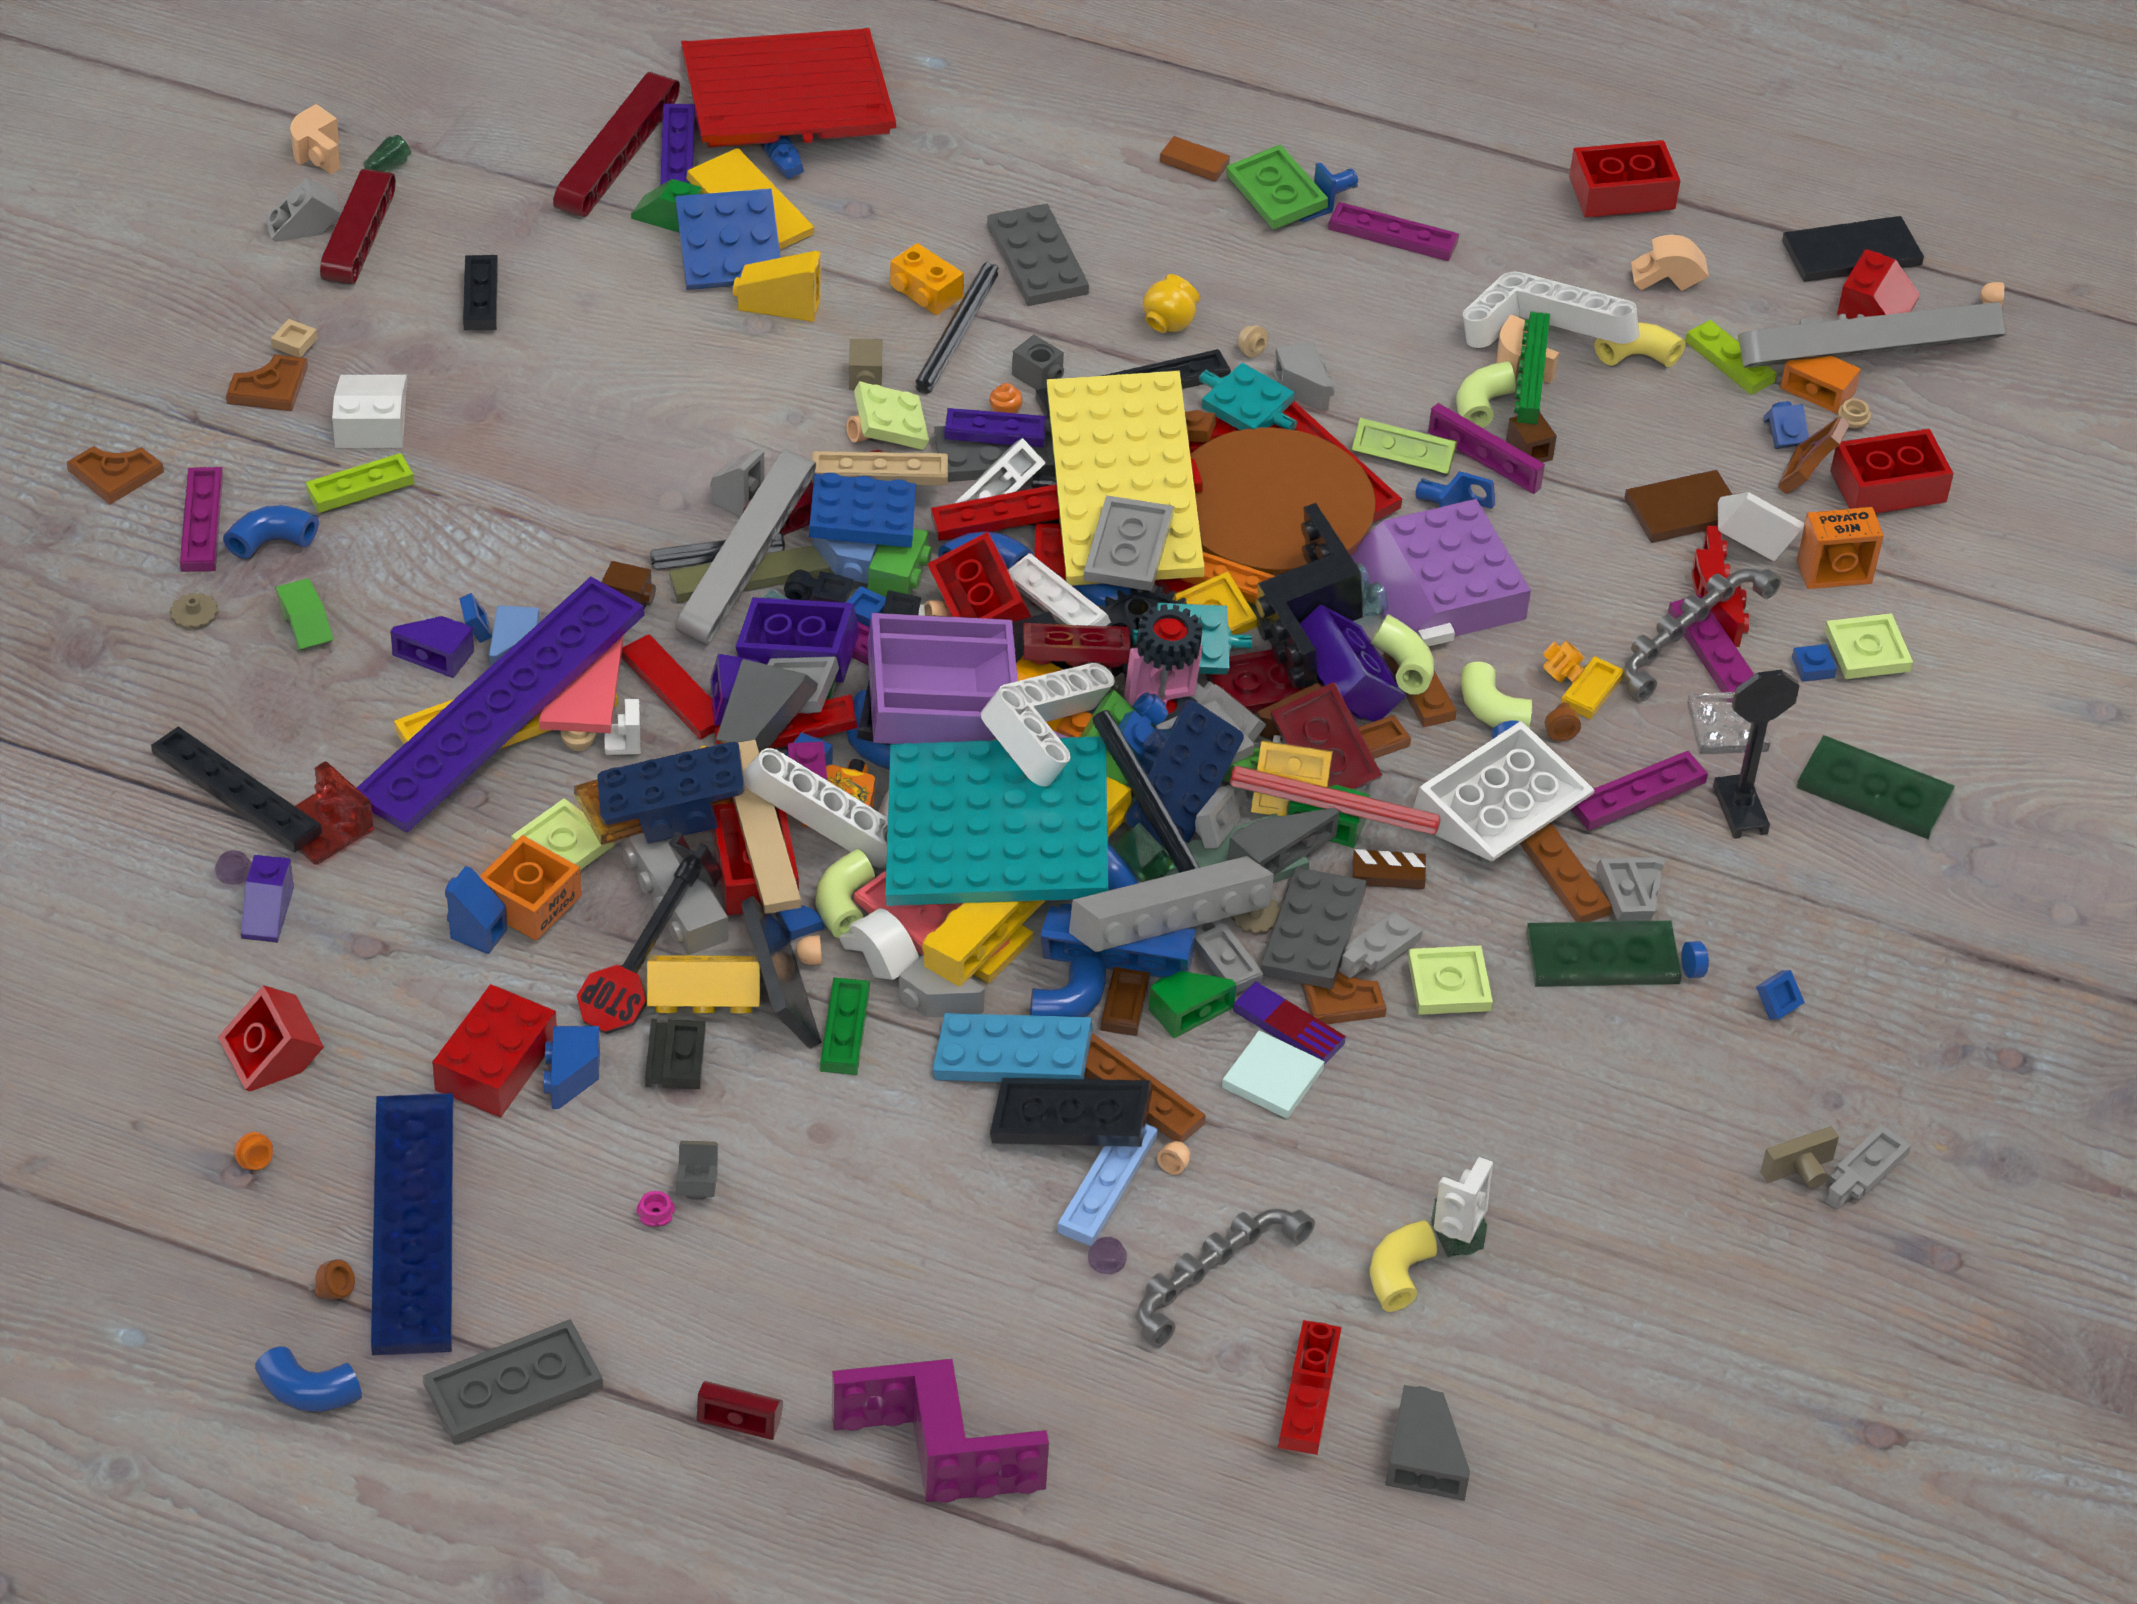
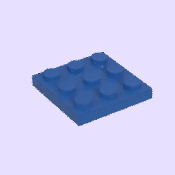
(724, 234)
(862, 510)

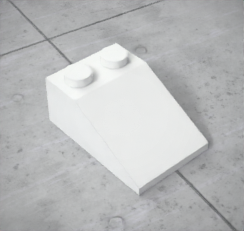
(369, 411)

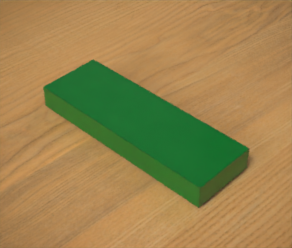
(845, 1026)

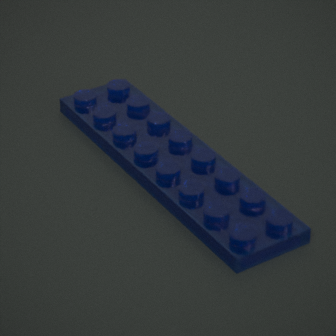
(413, 1225)

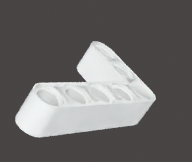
(1568, 307)
(1022, 708)
(820, 804)

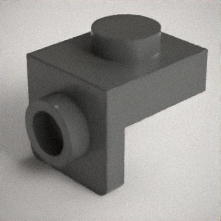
(697, 1169)

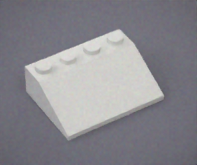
(1502, 793)

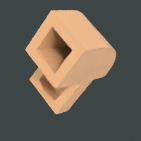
(316, 138)
(1672, 258)
(1510, 348)

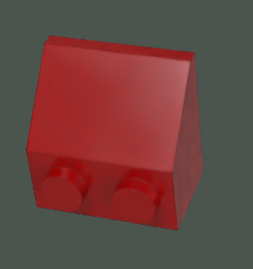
(1877, 288)
(270, 1039)

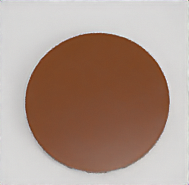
(1258, 493)

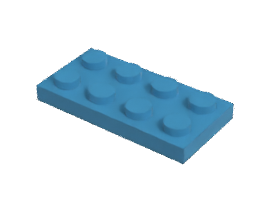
(1012, 1047)

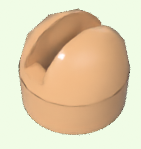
(1993, 293)
(854, 429)
(938, 608)
(809, 950)
(1174, 1157)

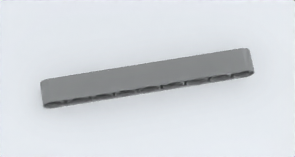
(1872, 334)

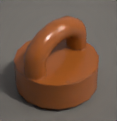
(1562, 723)
(334, 1280)

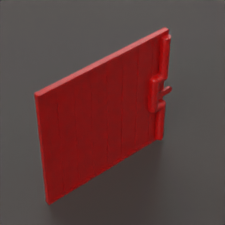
(787, 86)

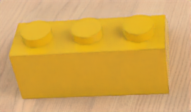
(703, 982)

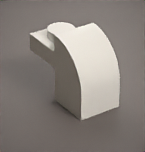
(882, 942)

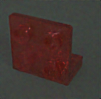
(340, 810)

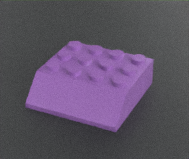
(1445, 570)
(936, 676)

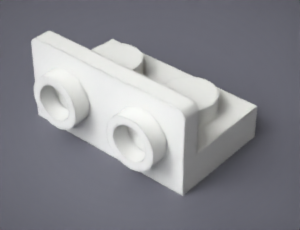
(1463, 1203)

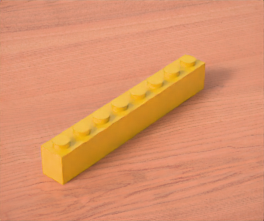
(979, 929)

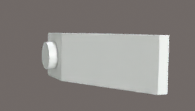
(1006, 473)

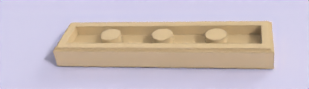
(910, 467)

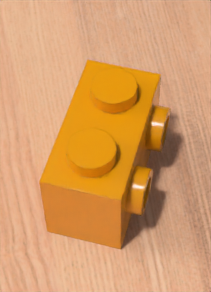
(926, 279)

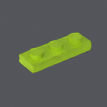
(1725, 354)
(1404, 445)
(359, 482)

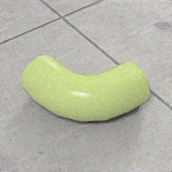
(1482, 386)
(1410, 653)
(1486, 702)
(836, 889)

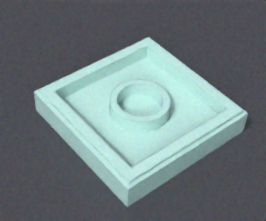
(1273, 1074)

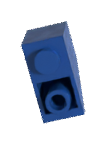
(474, 912)
(573, 1062)

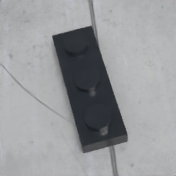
(480, 292)

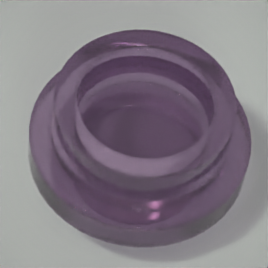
(232, 867)
(1107, 1255)

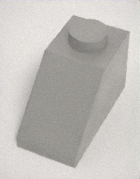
(738, 481)
(934, 995)

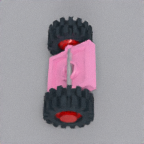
(1165, 658)

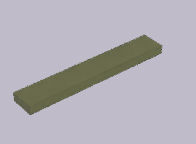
(770, 572)

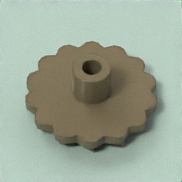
(194, 610)
(1259, 920)

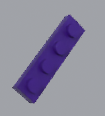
(677, 142)

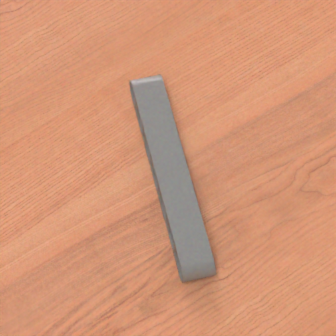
(746, 546)

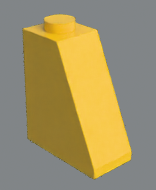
(781, 286)

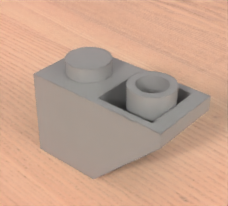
(304, 212)
(1304, 372)

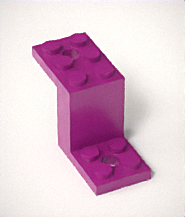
(949, 1461)

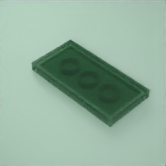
(1875, 787)
(1603, 953)

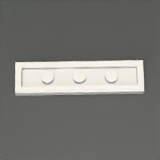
(1055, 594)

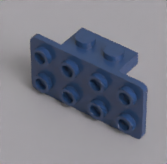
(1186, 766)
(672, 791)

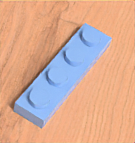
(1103, 1189)

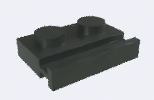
(675, 1054)

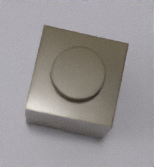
(865, 362)

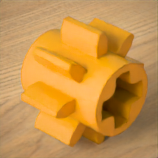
(1563, 661)

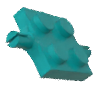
(1248, 399)
(1215, 637)

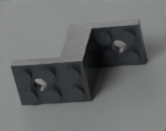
(1291, 597)

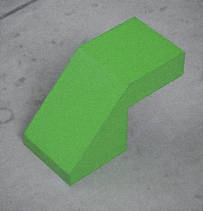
(305, 613)

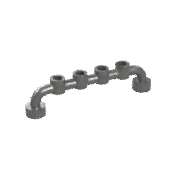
(1642, 684)
(1158, 1327)

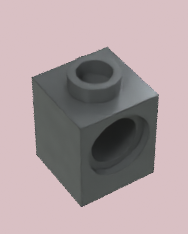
(1036, 362)

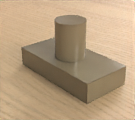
(1801, 1156)

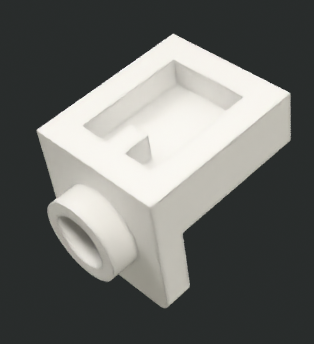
(626, 734)

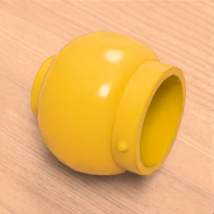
(1170, 304)

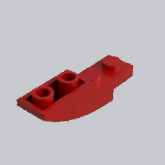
(1709, 562)
(1310, 1387)

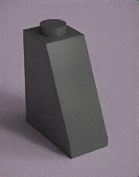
(763, 703)
(1427, 1447)

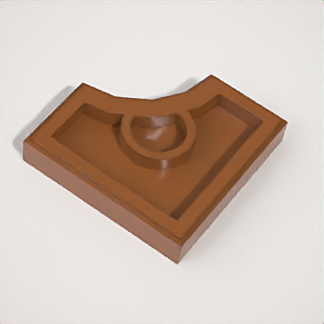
(271, 386)
(1810, 453)
(114, 473)
(1346, 1002)

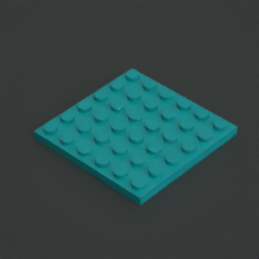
(981, 831)

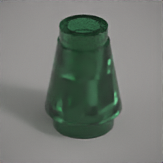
(388, 154)

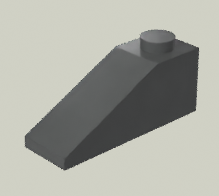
(1283, 839)

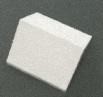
(1757, 524)

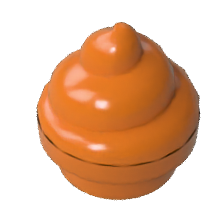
(1005, 399)
(253, 1151)

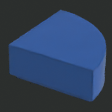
(800, 921)

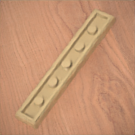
(765, 845)

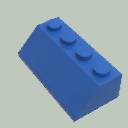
(1158, 955)

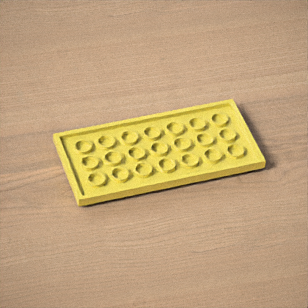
(1124, 442)

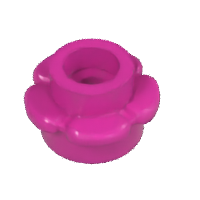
(652, 1202)

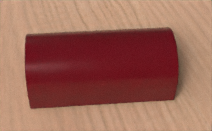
(739, 1410)

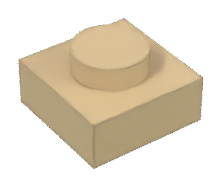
(294, 338)

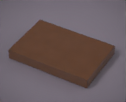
(1678, 505)

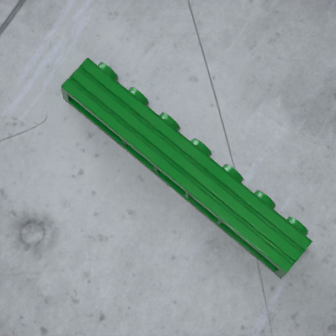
(1532, 367)

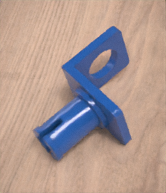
(1331, 185)
(1456, 491)

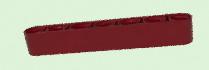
(615, 145)

